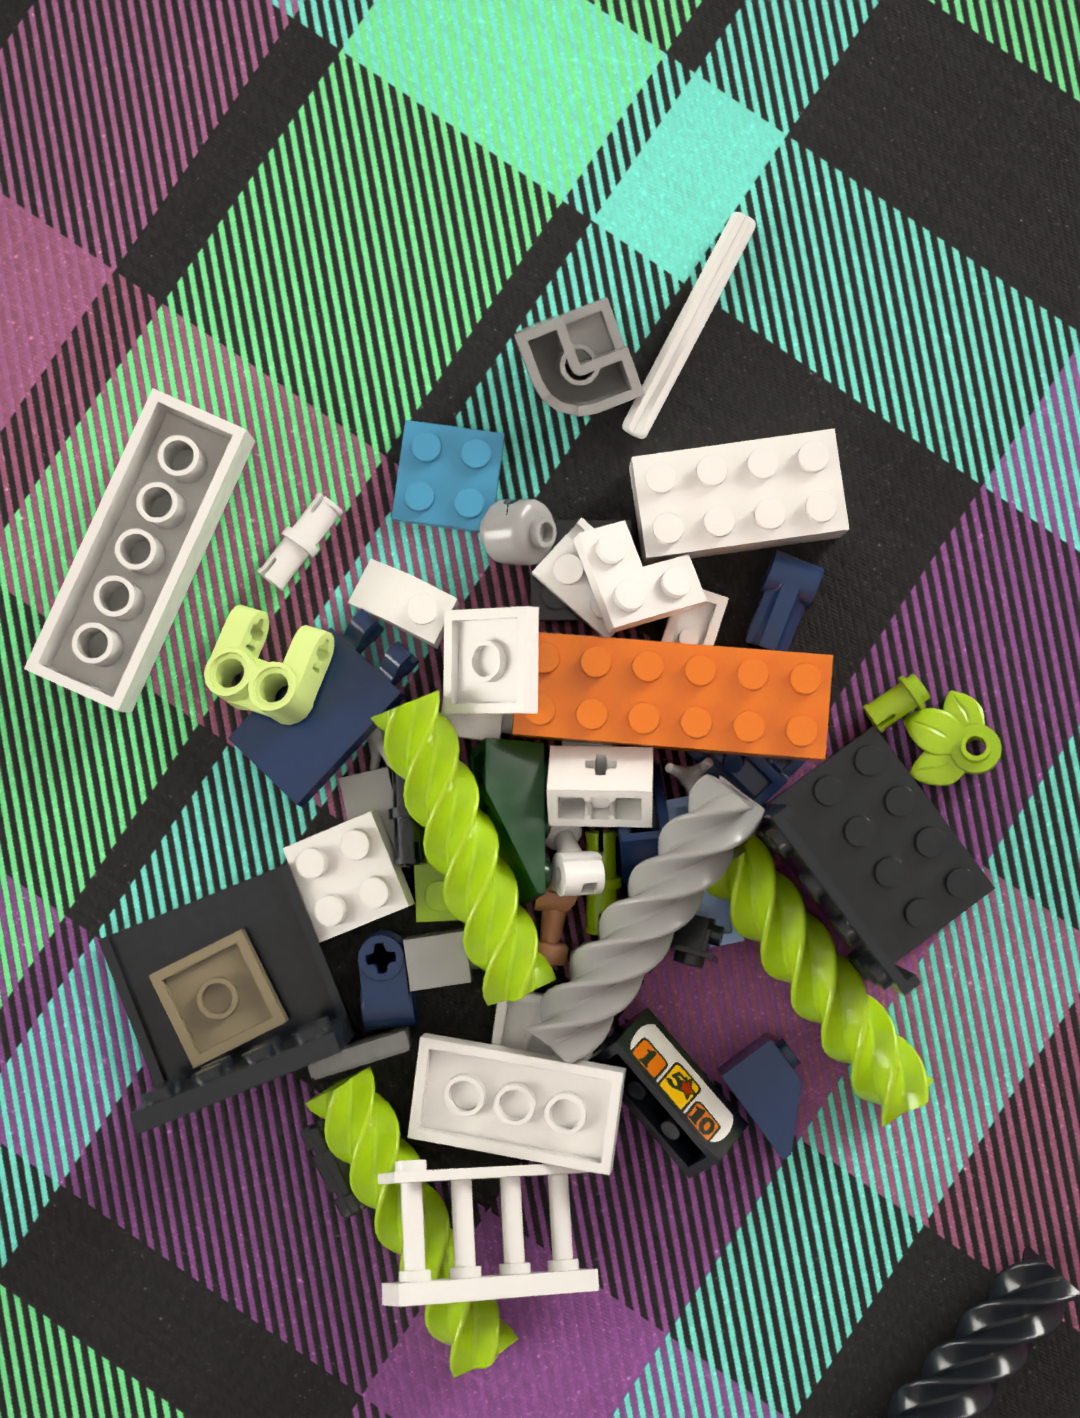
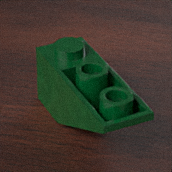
(512, 794)

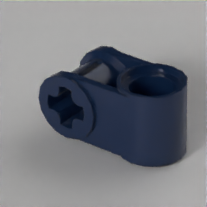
(385, 989)

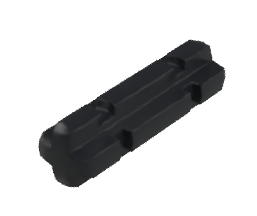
(332, 1169)

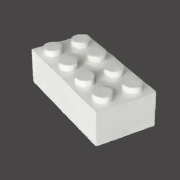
(739, 496)

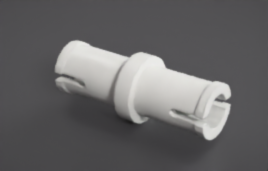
(300, 541)

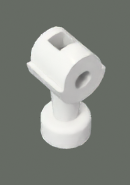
(574, 870)

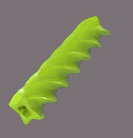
(464, 848)
(822, 982)
(366, 1135)

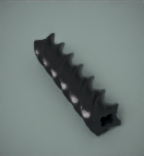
(989, 1343)

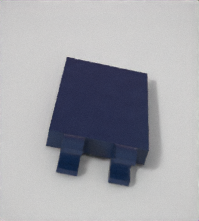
(352, 691)

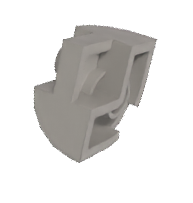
(580, 360)

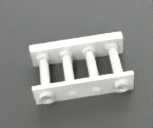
(465, 1279)

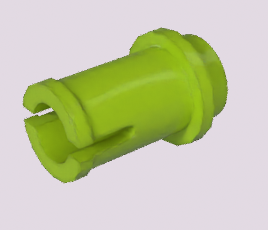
(897, 702)

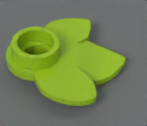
(944, 741)

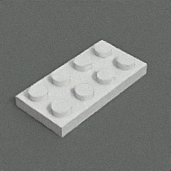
(516, 1103)

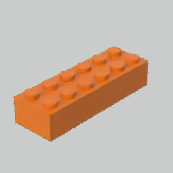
(680, 697)

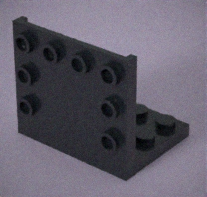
(873, 856)
(294, 962)

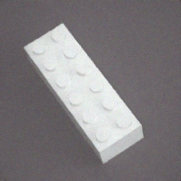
(141, 552)

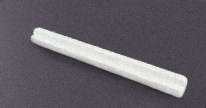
(689, 324)

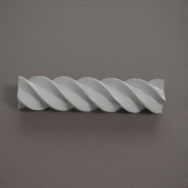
(640, 929)

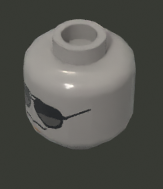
(518, 531)

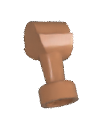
(553, 917)

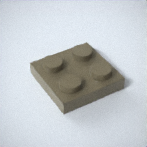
(218, 997)

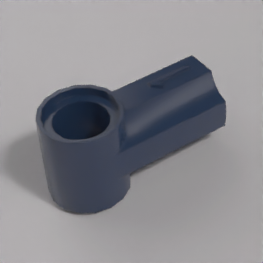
(786, 591)

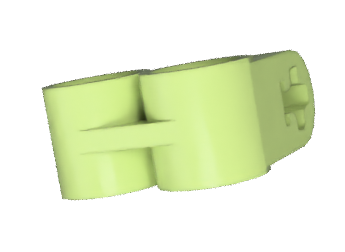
(239, 651)

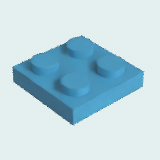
(447, 476)

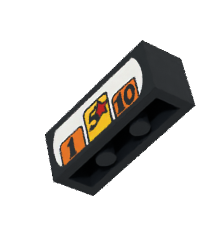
(671, 1094)

